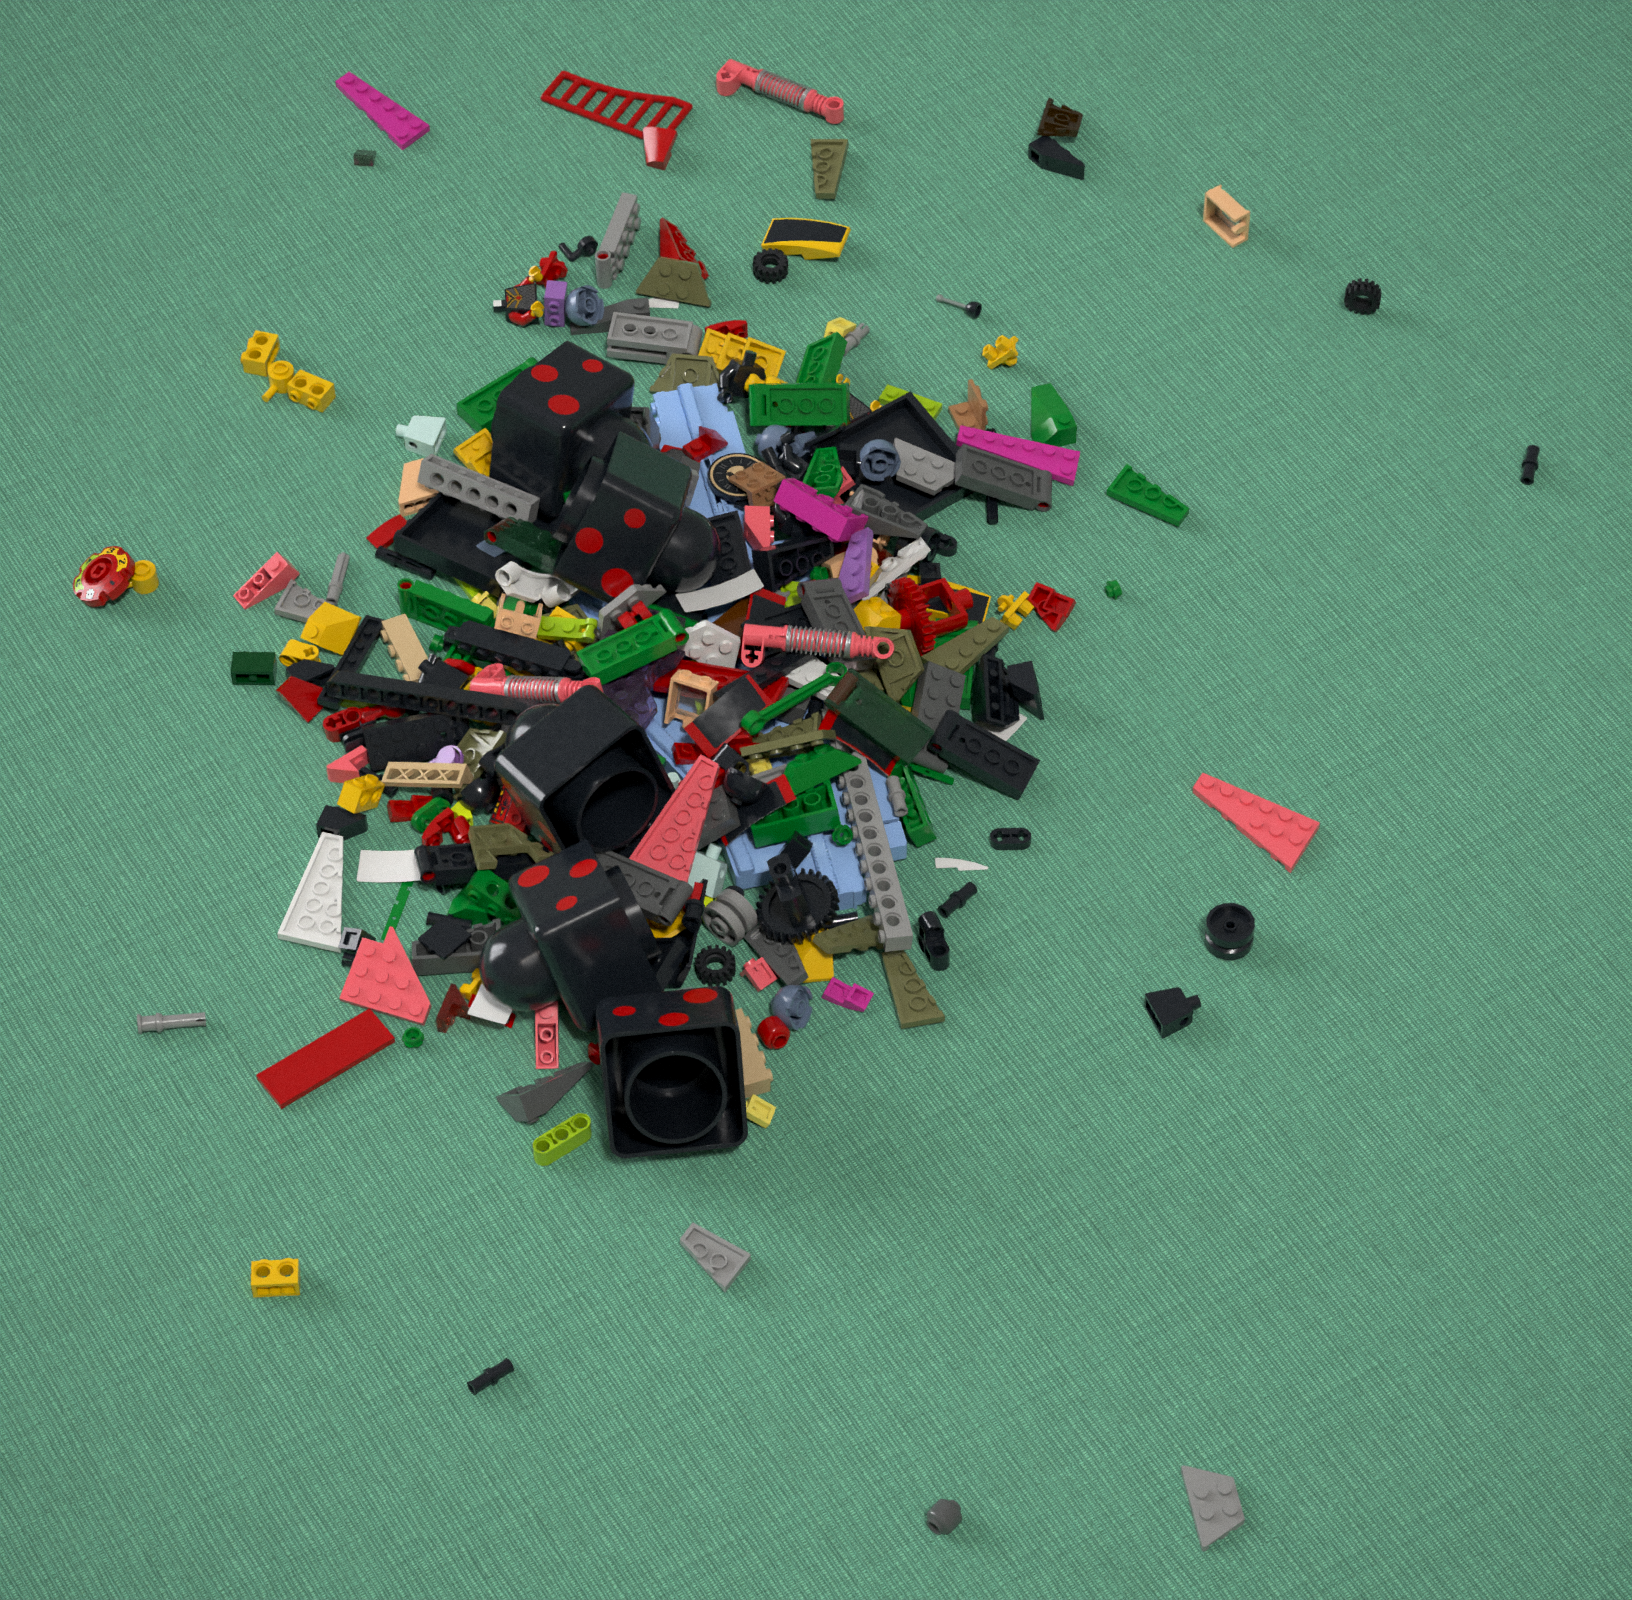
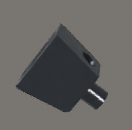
(1170, 1010)

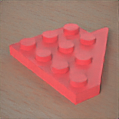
(386, 981)

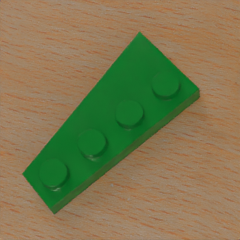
(1141, 494)

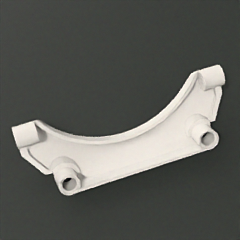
(533, 586)

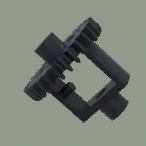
(796, 902)

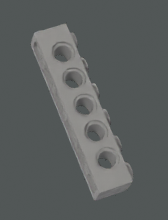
(434, 467)

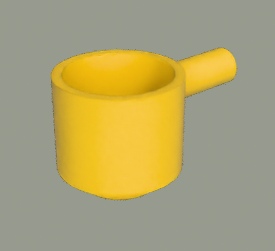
(279, 375)
(145, 577)

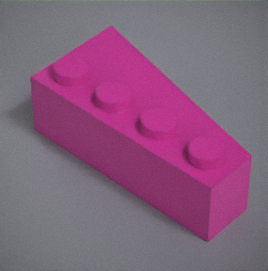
(819, 510)

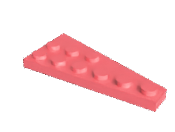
(1266, 824)
(676, 832)

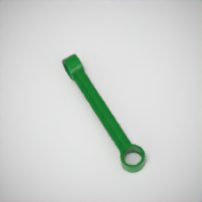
(755, 721)

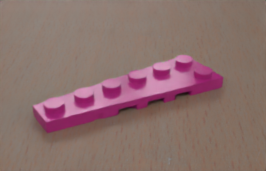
(395, 120)
(1057, 460)

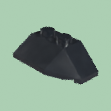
(991, 697)

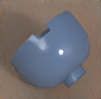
(584, 306)
(771, 438)
(879, 460)
(792, 1006)

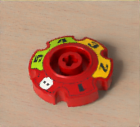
(104, 576)

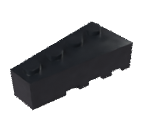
(782, 562)

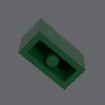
(253, 668)

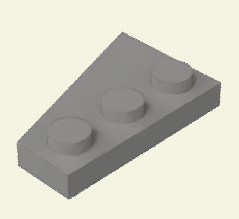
(297, 603)
(715, 1255)

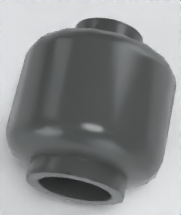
(944, 1517)

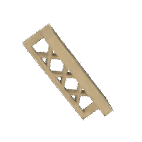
(427, 775)

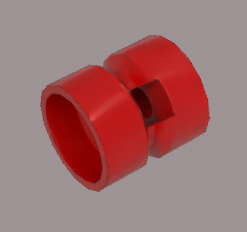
(627, 618)

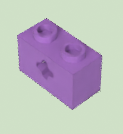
(555, 303)

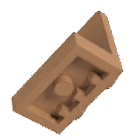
(972, 412)
(759, 483)

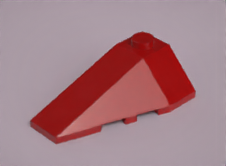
(674, 245)

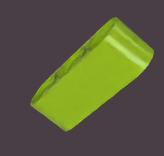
(574, 1131)

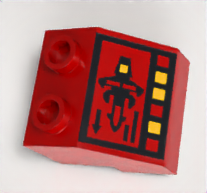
(506, 812)

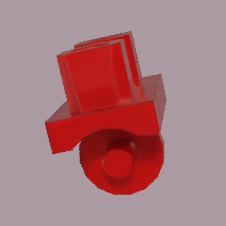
(551, 268)

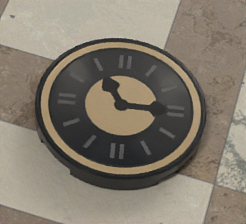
(725, 467)

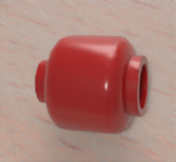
(773, 1032)

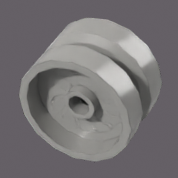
(730, 917)

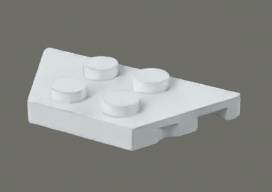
(711, 645)

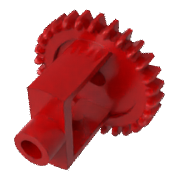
(909, 601)

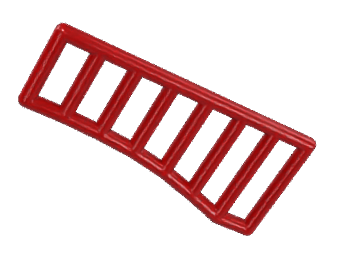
(629, 96)

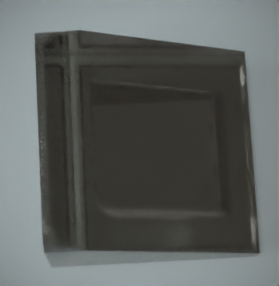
(364, 157)

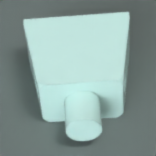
(423, 434)
(709, 868)

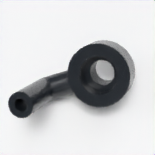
(585, 247)

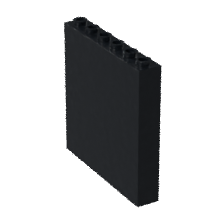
(909, 422)
(447, 536)

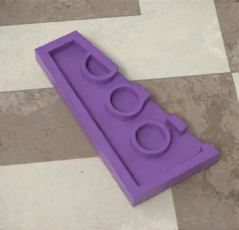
(857, 565)

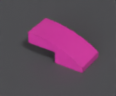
(849, 997)

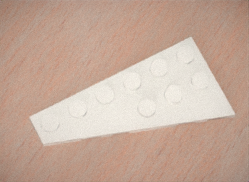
(317, 905)

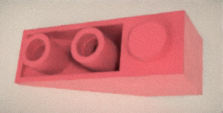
(757, 526)
(266, 581)
(547, 1036)

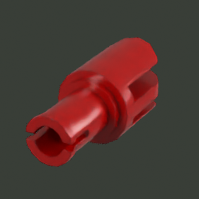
(459, 830)

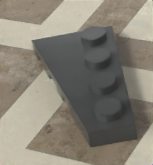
(780, 957)

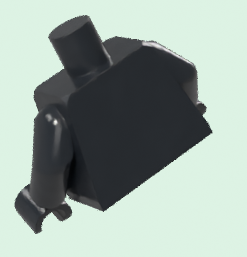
(735, 375)
(791, 463)
(789, 524)

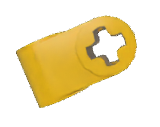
(298, 651)

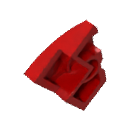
(658, 146)
(1050, 605)
(301, 696)

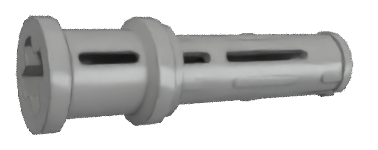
(158, 1022)

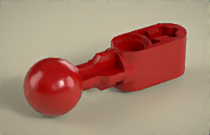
(341, 721)

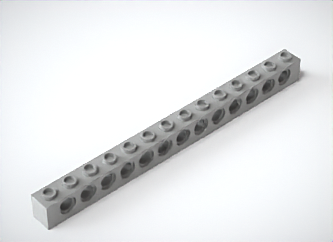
(875, 852)

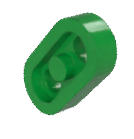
(428, 813)

